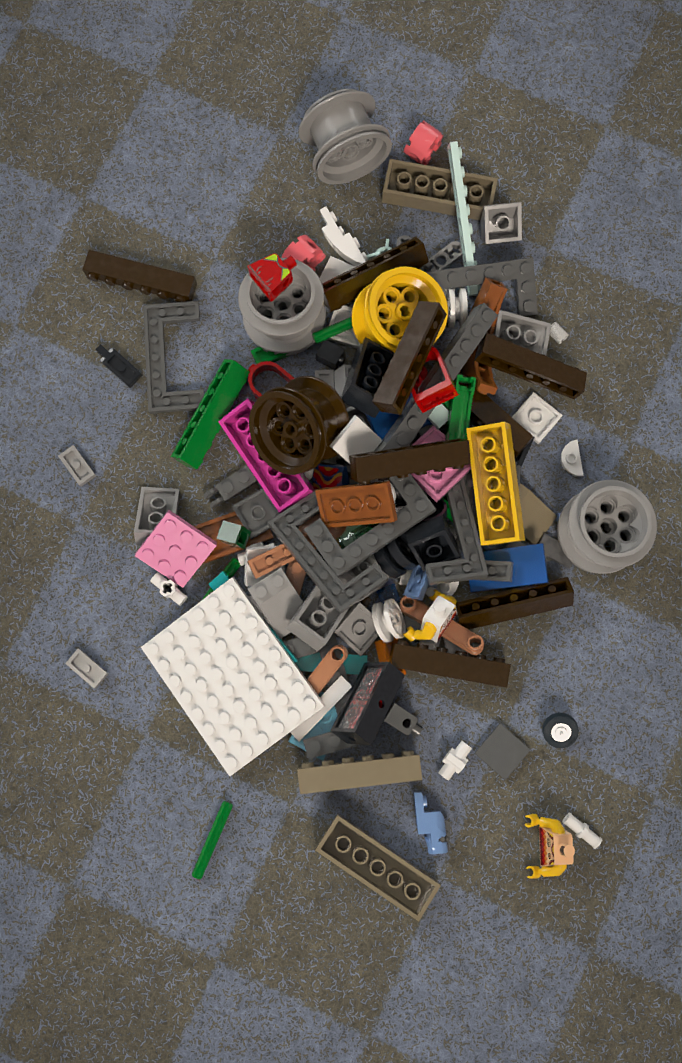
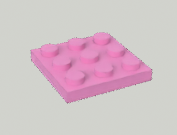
(438, 483)
(175, 548)

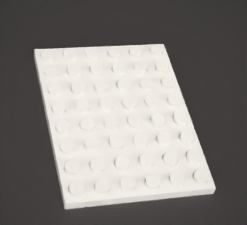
(232, 676)

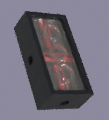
(367, 703)

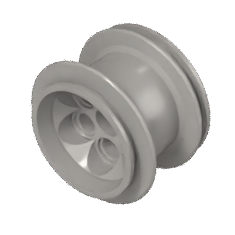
(344, 136)
(285, 329)
(618, 498)

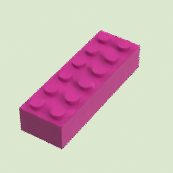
(281, 488)

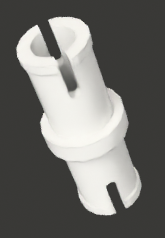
(582, 830)

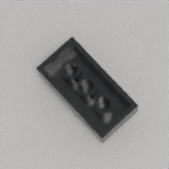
(365, 376)

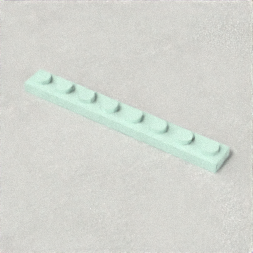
(462, 210)

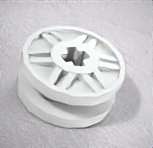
(457, 307)
(388, 620)

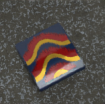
(330, 475)

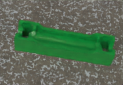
(460, 408)

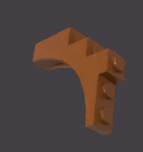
(492, 295)

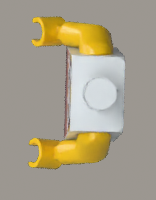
(436, 618)

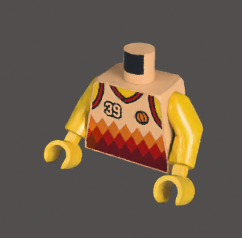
(555, 847)

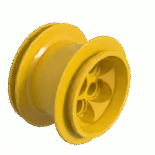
(405, 288)

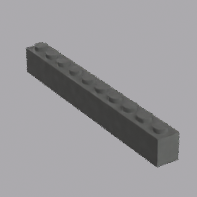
(455, 357)

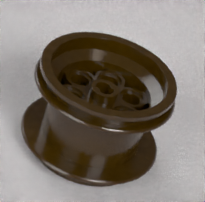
(297, 424)

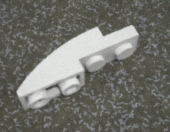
(342, 243)

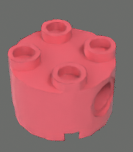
(423, 142)
(305, 251)

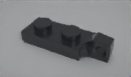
(119, 366)

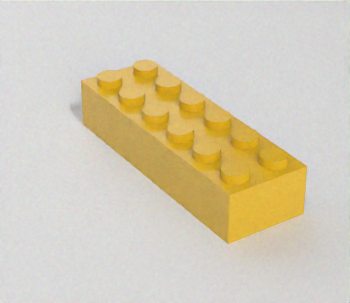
(495, 484)

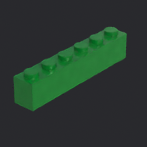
(213, 407)

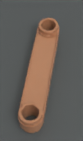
(454, 633)
(327, 668)

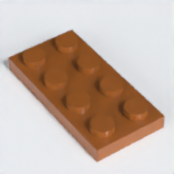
(356, 504)
(211, 529)

